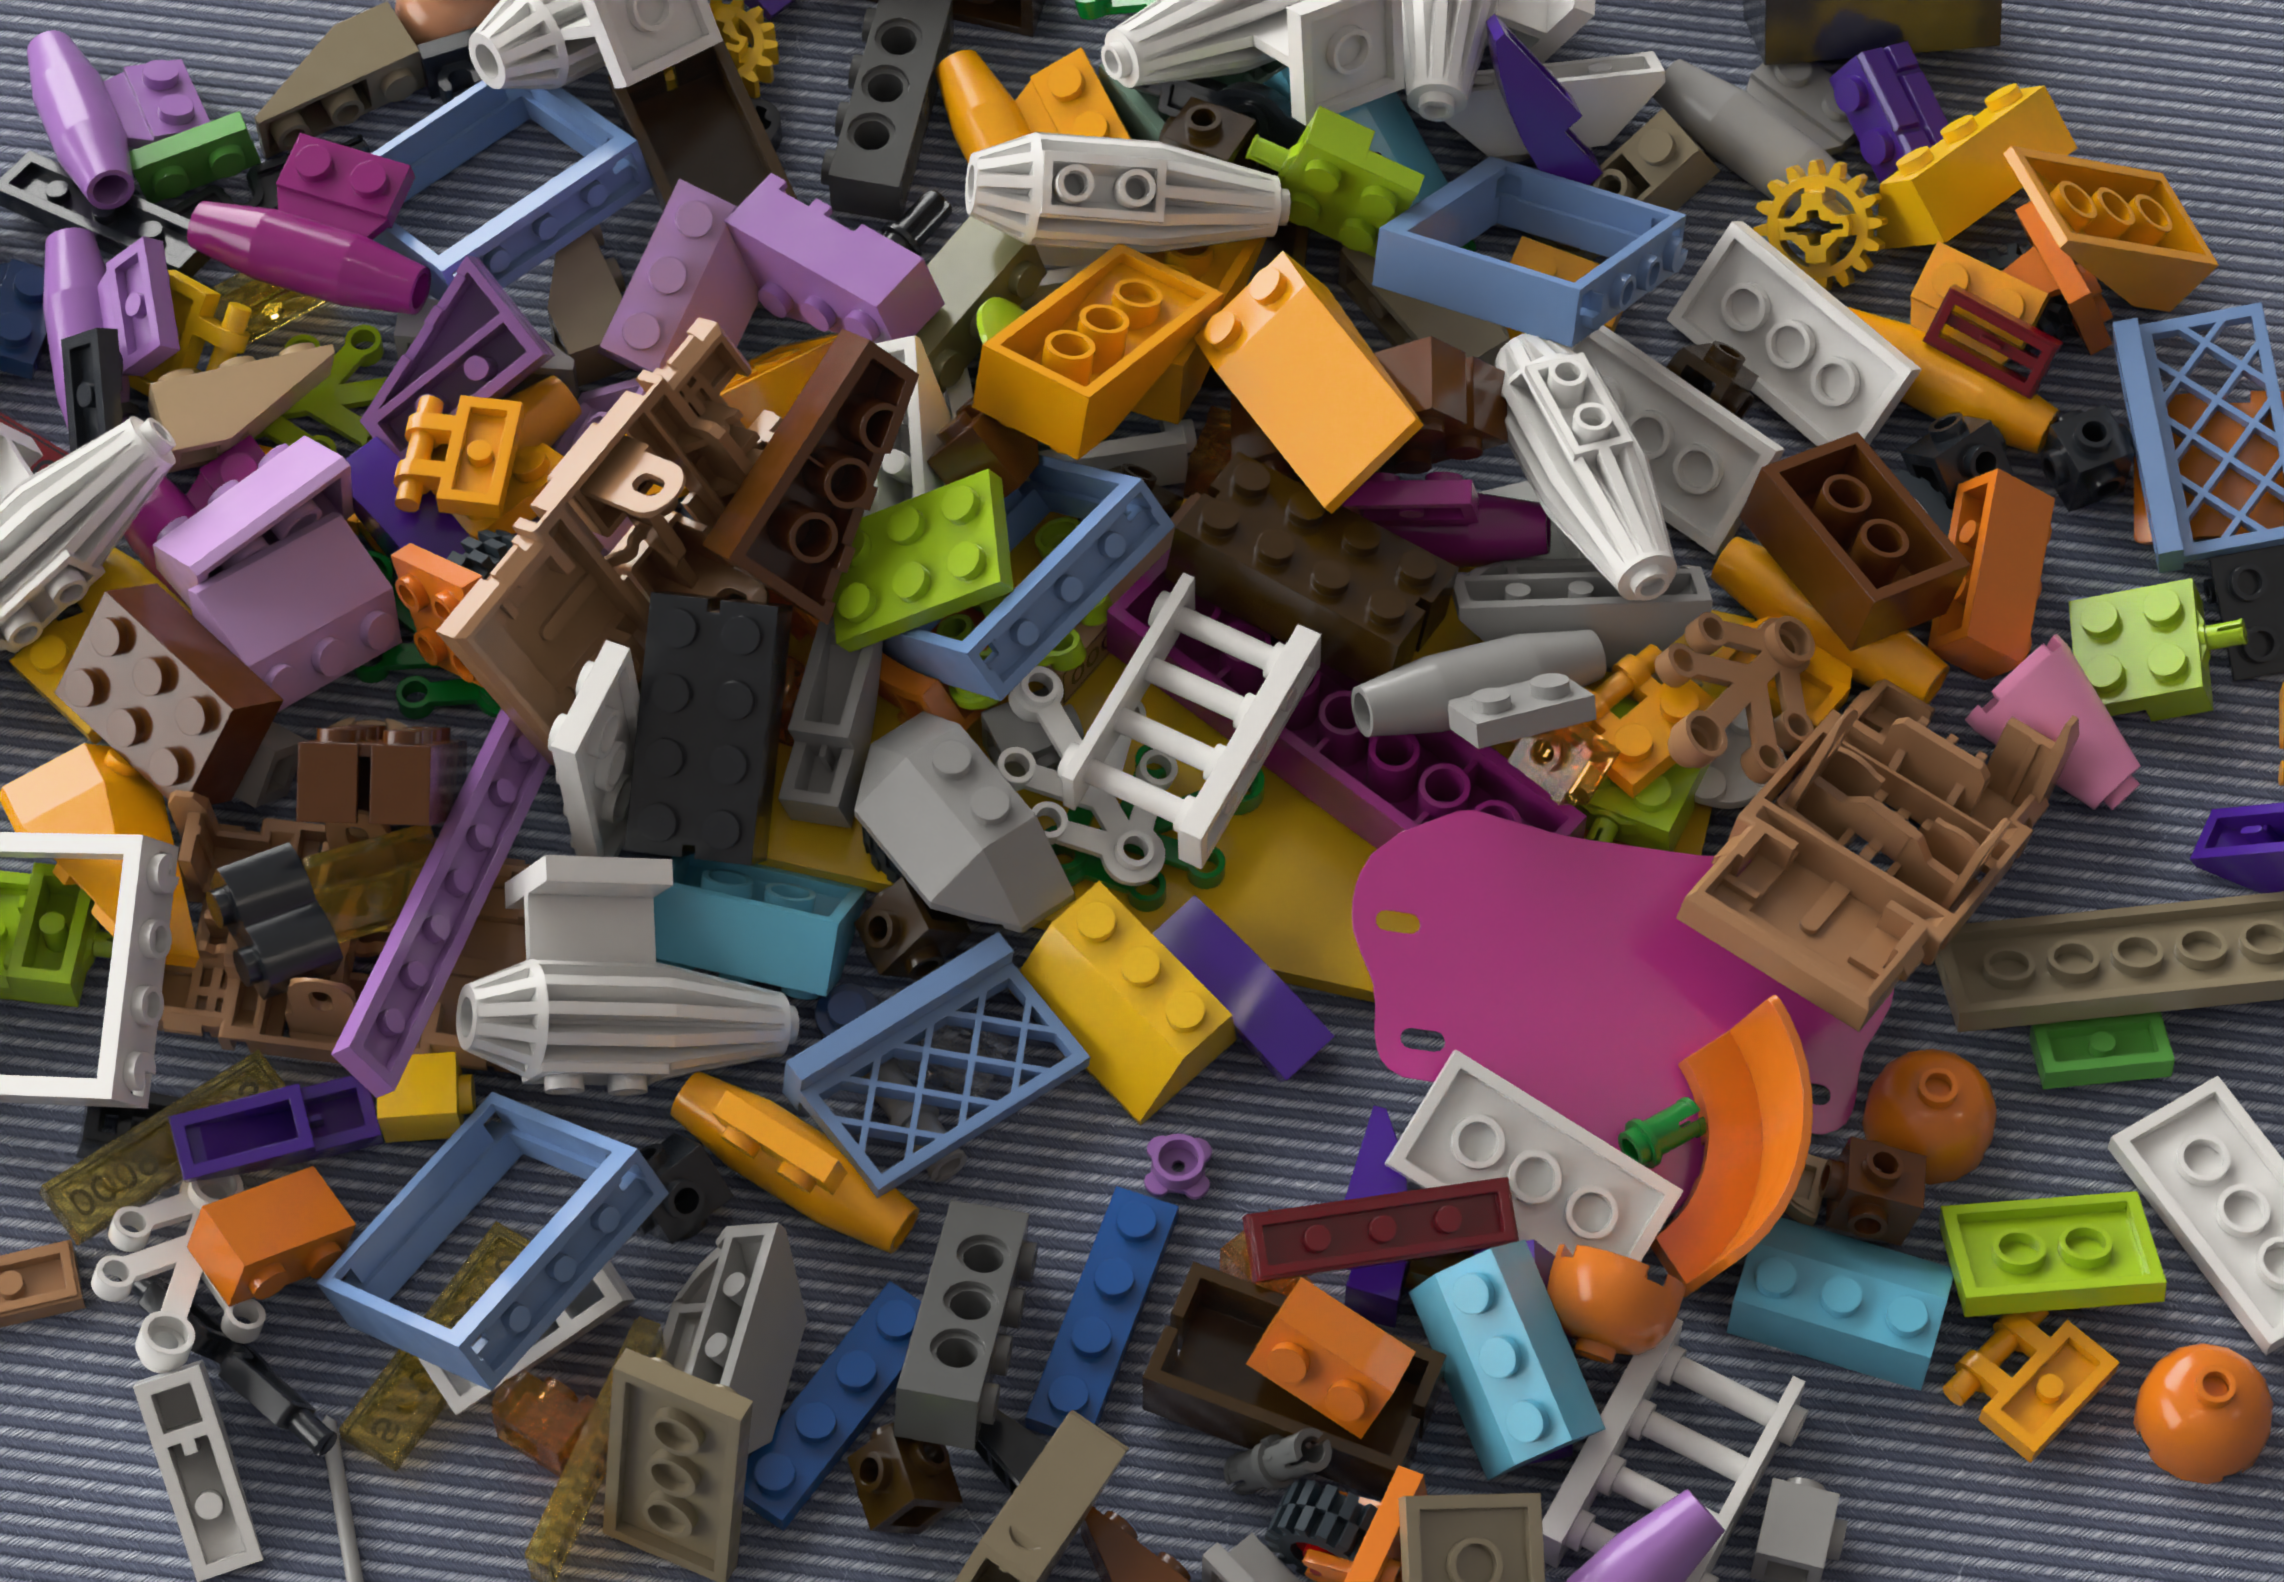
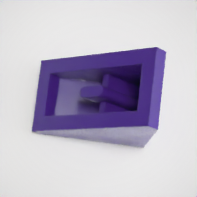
(2244, 846)

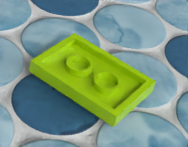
(924, 561)
(2052, 1254)

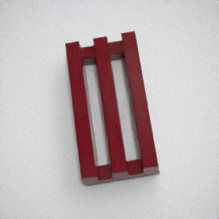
(2005, 321)

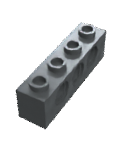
(888, 107)
(963, 1326)

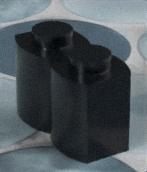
(273, 920)

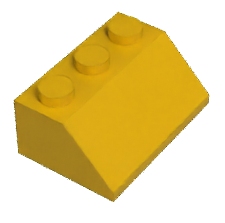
(1966, 172)
(1127, 1002)

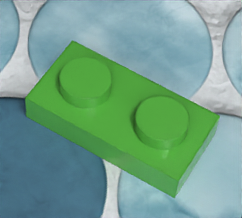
(194, 158)
(2101, 1050)

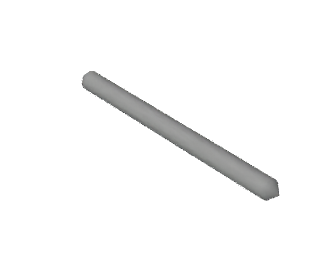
(342, 1508)

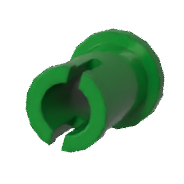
(1661, 1133)

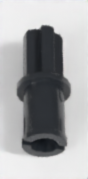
(919, 221)

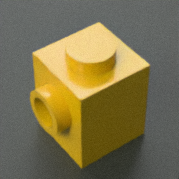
(427, 1100)

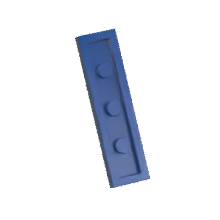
(1103, 1311)
(832, 1409)

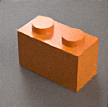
(270, 1236)
(1331, 1358)

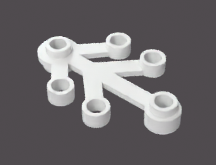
(1115, 826)
(170, 1325)

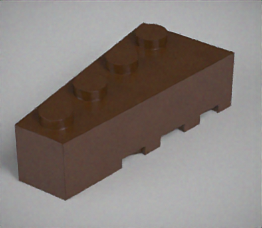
(817, 476)

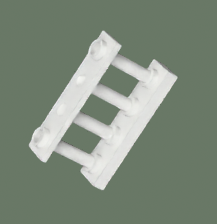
(1227, 768)
(1634, 1416)

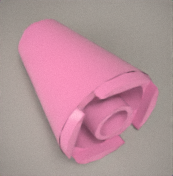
(2044, 696)

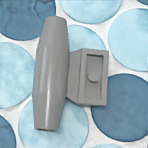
(1760, 132)
(1487, 689)

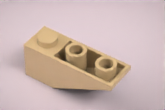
(240, 398)

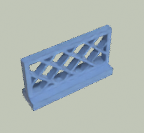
(2153, 430)
(903, 1021)

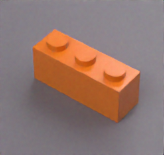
(2004, 536)

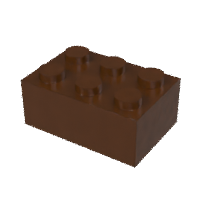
(1854, 540)
(168, 694)

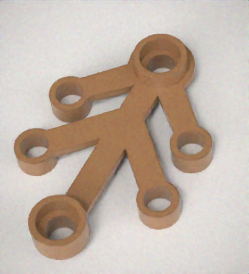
(1782, 652)

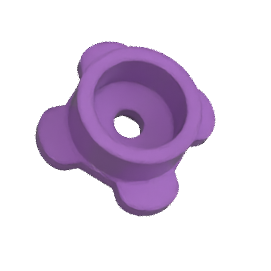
(1181, 1149)

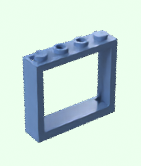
(544, 220)
(1424, 258)
(1117, 532)
(543, 1277)

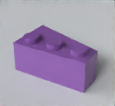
(827, 272)
(468, 347)

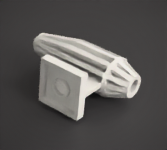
(1449, 38)
(563, 40)
(1333, 48)
(1095, 192)
(1583, 467)
(68, 518)
(596, 1000)

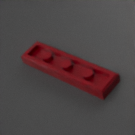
(1379, 1230)

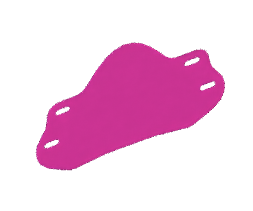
(1570, 974)

